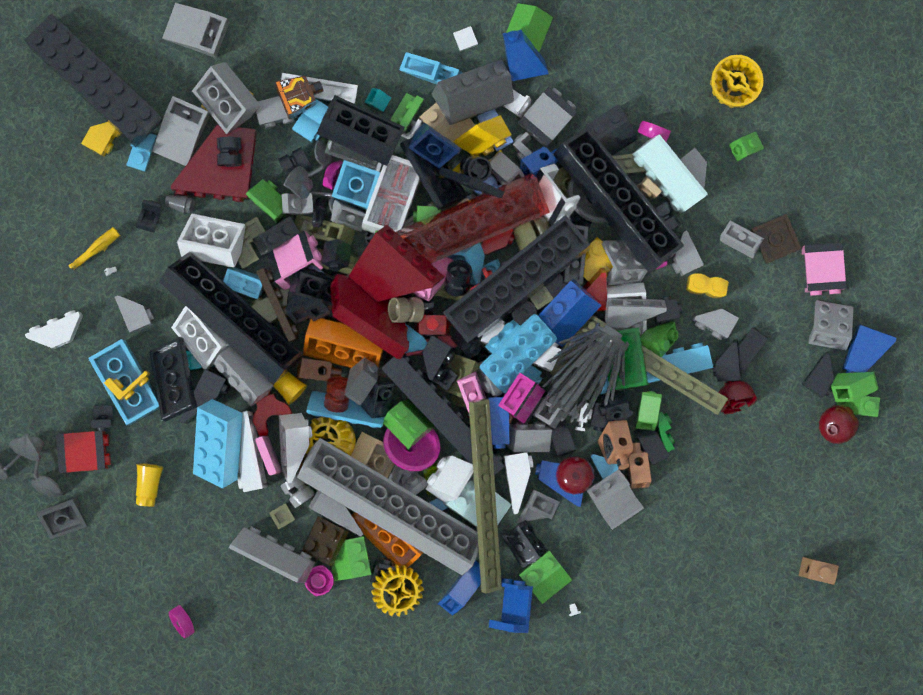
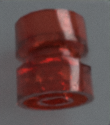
(335, 398)

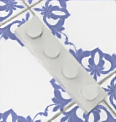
(331, 88)

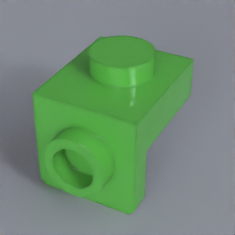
(746, 146)

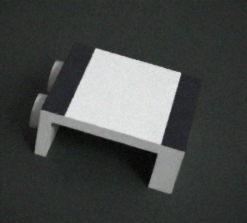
(555, 200)

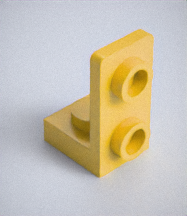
(116, 386)

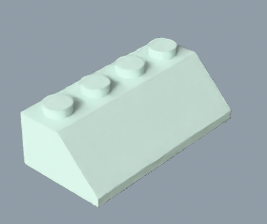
(669, 174)

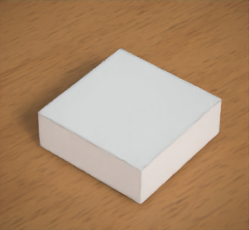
(465, 38)

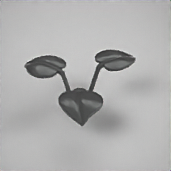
(299, 180)
(31, 449)

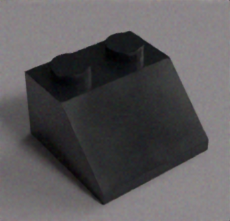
(613, 130)

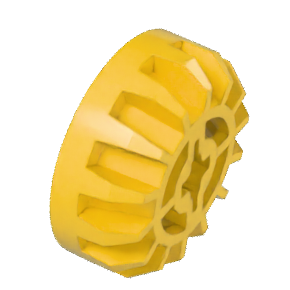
(750, 90)
(344, 441)

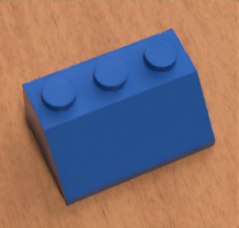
(569, 311)

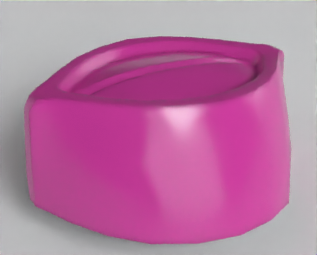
(652, 130)
(331, 174)
(319, 580)
(186, 627)

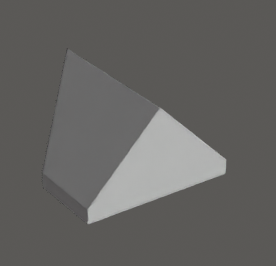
(538, 507)

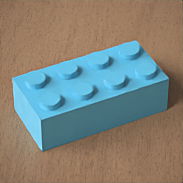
(120, 363)
(217, 443)

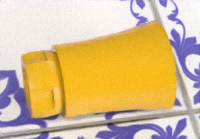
(290, 387)
(147, 483)

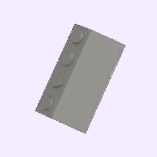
(273, 555)

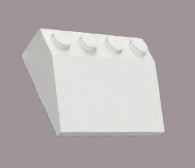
(250, 460)

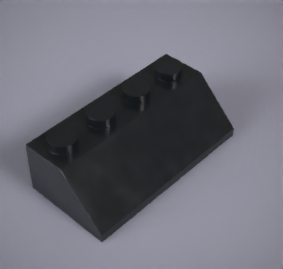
(360, 130)
(309, 285)

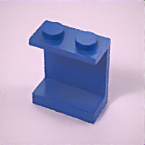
(515, 607)

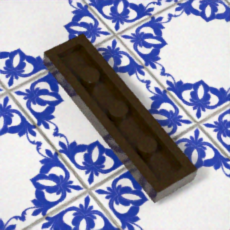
(275, 296)

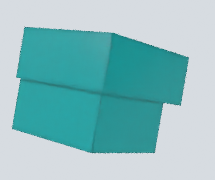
(377, 99)

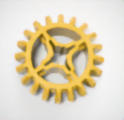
(410, 595)

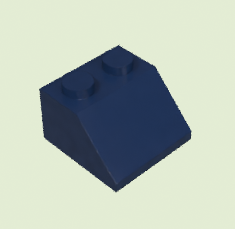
(433, 145)

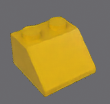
(484, 137)

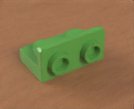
(407, 110)

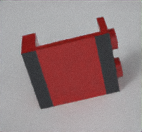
(82, 451)

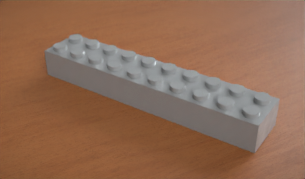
(390, 506)

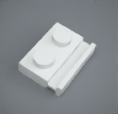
(581, 420)

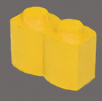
(712, 287)

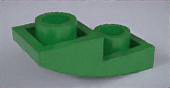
(663, 425)

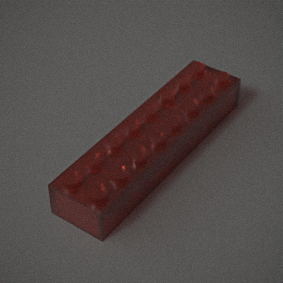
(476, 220)

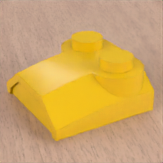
(596, 259)

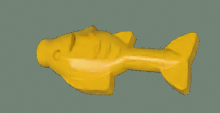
(97, 246)

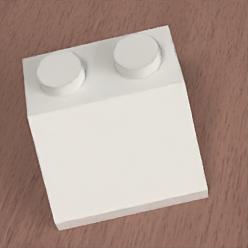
(449, 478)

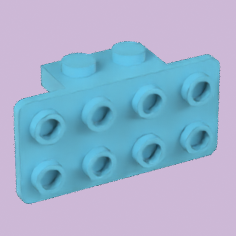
(516, 350)
(354, 414)

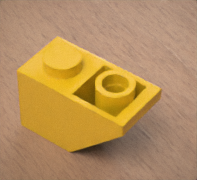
(100, 138)

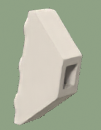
(56, 331)

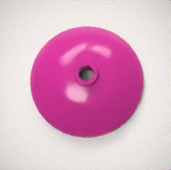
(422, 454)

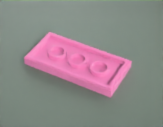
(268, 455)

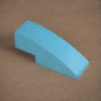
(427, 69)

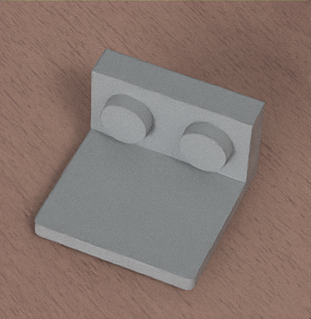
(625, 265)
(832, 325)

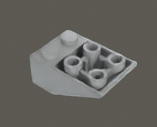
(196, 29)
(180, 131)

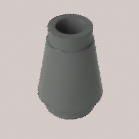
(181, 203)

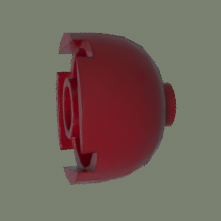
(738, 394)
(838, 424)
(574, 475)

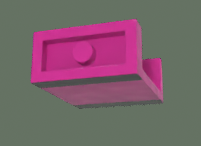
(522, 398)

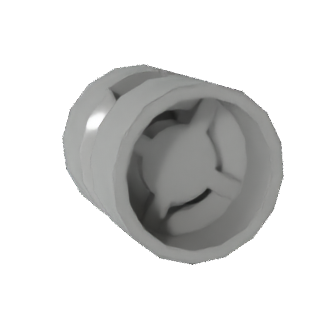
(297, 497)

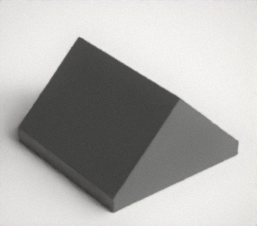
(62, 518)

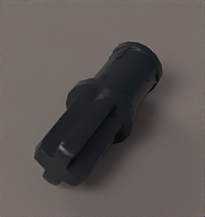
(319, 212)

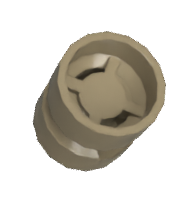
(406, 309)

